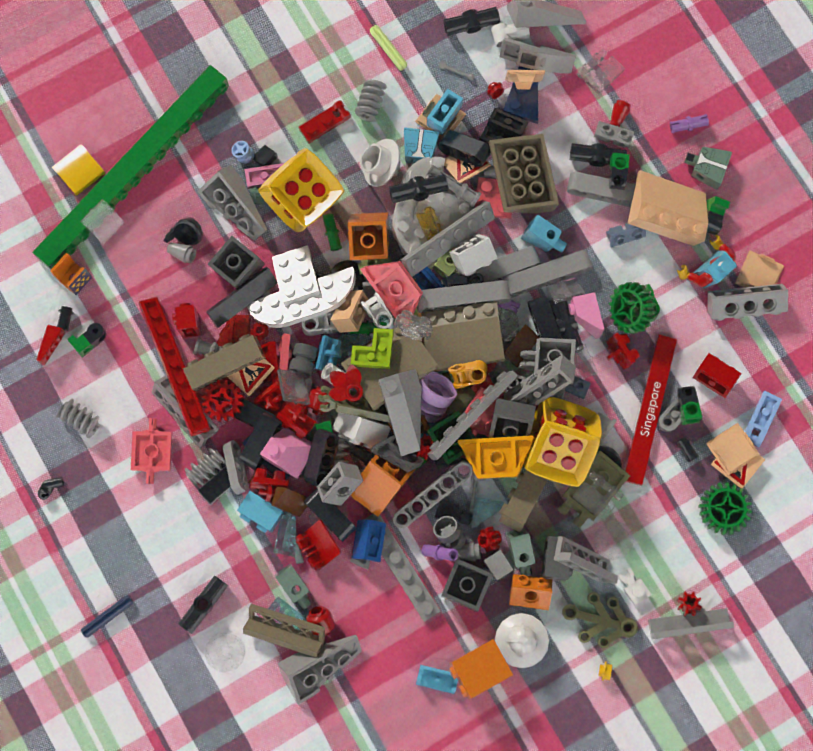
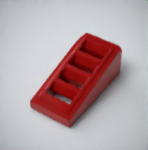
(50, 341)

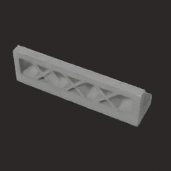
(163, 392)
(580, 563)
(688, 624)

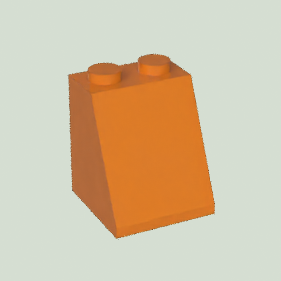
(368, 236)
(380, 484)
(480, 669)

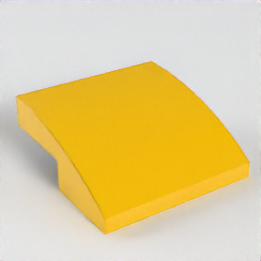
(78, 170)

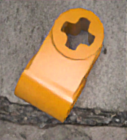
(464, 373)

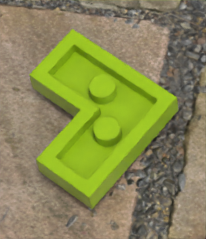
(378, 355)

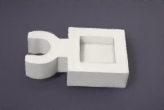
(636, 589)

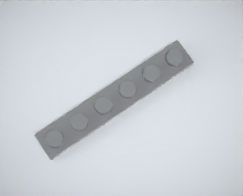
(448, 238)
(465, 420)
(406, 575)

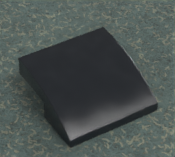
(502, 125)

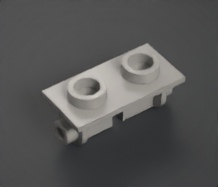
(620, 136)

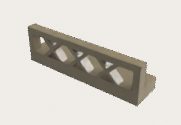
(284, 634)

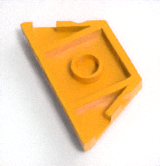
(497, 456)

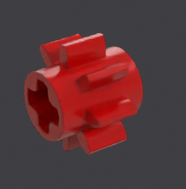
(425, 444)
(489, 538)
(690, 598)

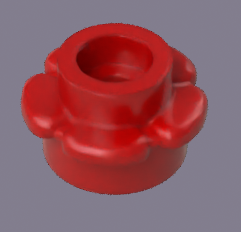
(495, 90)
(264, 331)

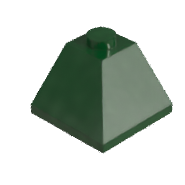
(436, 433)

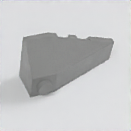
(542, 13)
(231, 198)
(403, 404)
(307, 673)

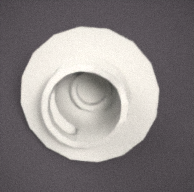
(380, 162)
(522, 640)

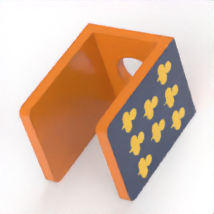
(67, 267)

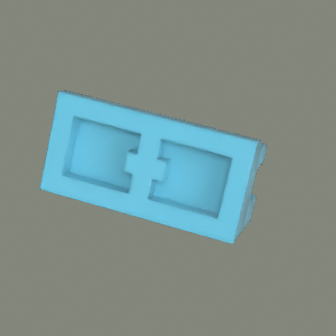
(436, 679)

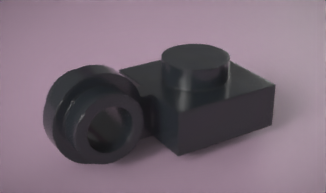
(458, 279)
(448, 508)

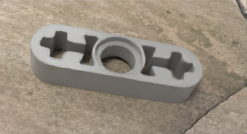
(235, 469)

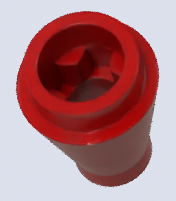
(619, 112)

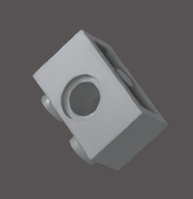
(339, 483)

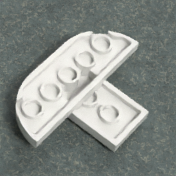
(447, 208)
(301, 292)

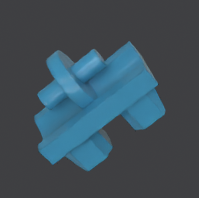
(328, 352)

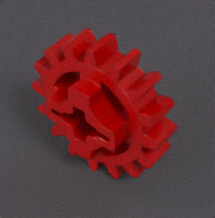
(223, 393)

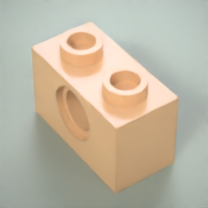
(351, 313)

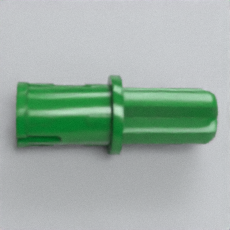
(332, 232)
(367, 328)

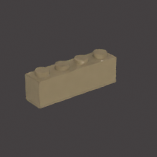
(224, 362)
(522, 500)

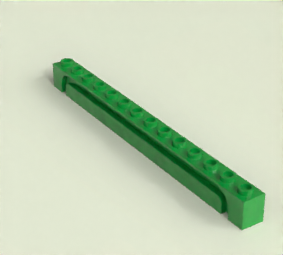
(134, 164)

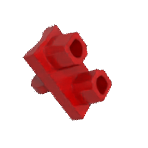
(620, 352)
(270, 396)
(296, 420)
(267, 485)

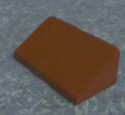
(523, 341)
(289, 501)

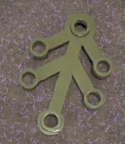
(603, 620)

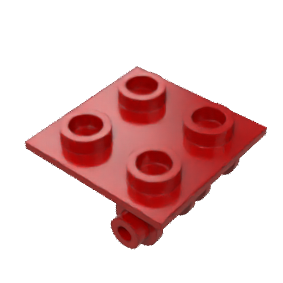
(318, 545)

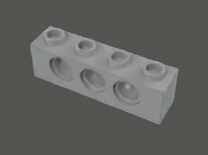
(738, 297)
(543, 383)

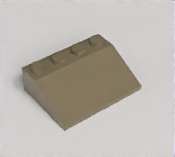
(524, 174)
(465, 335)
(406, 356)

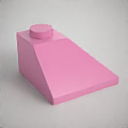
(587, 313)
(287, 452)

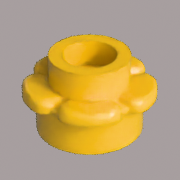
(605, 671)

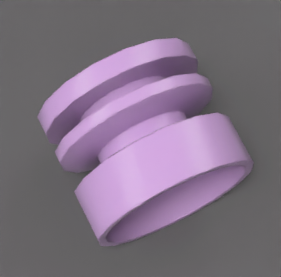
(436, 396)

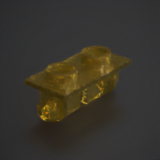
(428, 222)

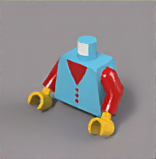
(714, 269)

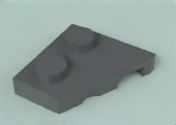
(389, 451)

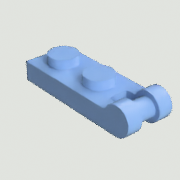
(762, 417)

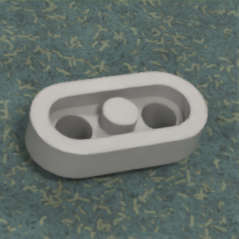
(672, 415)

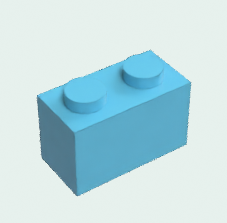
(444, 111)
(260, 512)

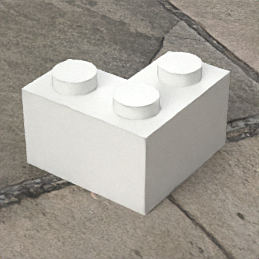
(473, 254)
(360, 429)

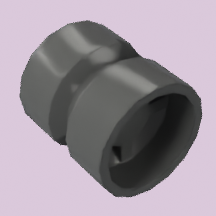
(304, 356)
(449, 533)

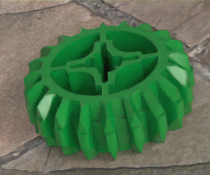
(626, 305)
(724, 517)

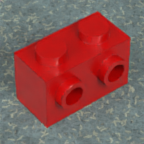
(187, 320)
(716, 375)

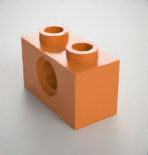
(530, 592)

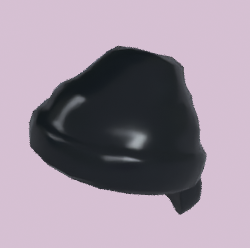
(186, 231)

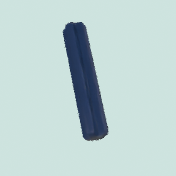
(107, 616)

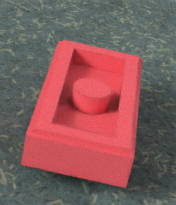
(284, 352)

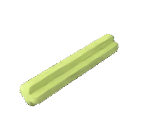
(388, 47)

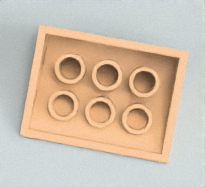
(669, 209)

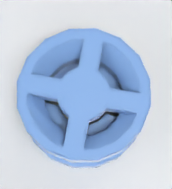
(243, 152)

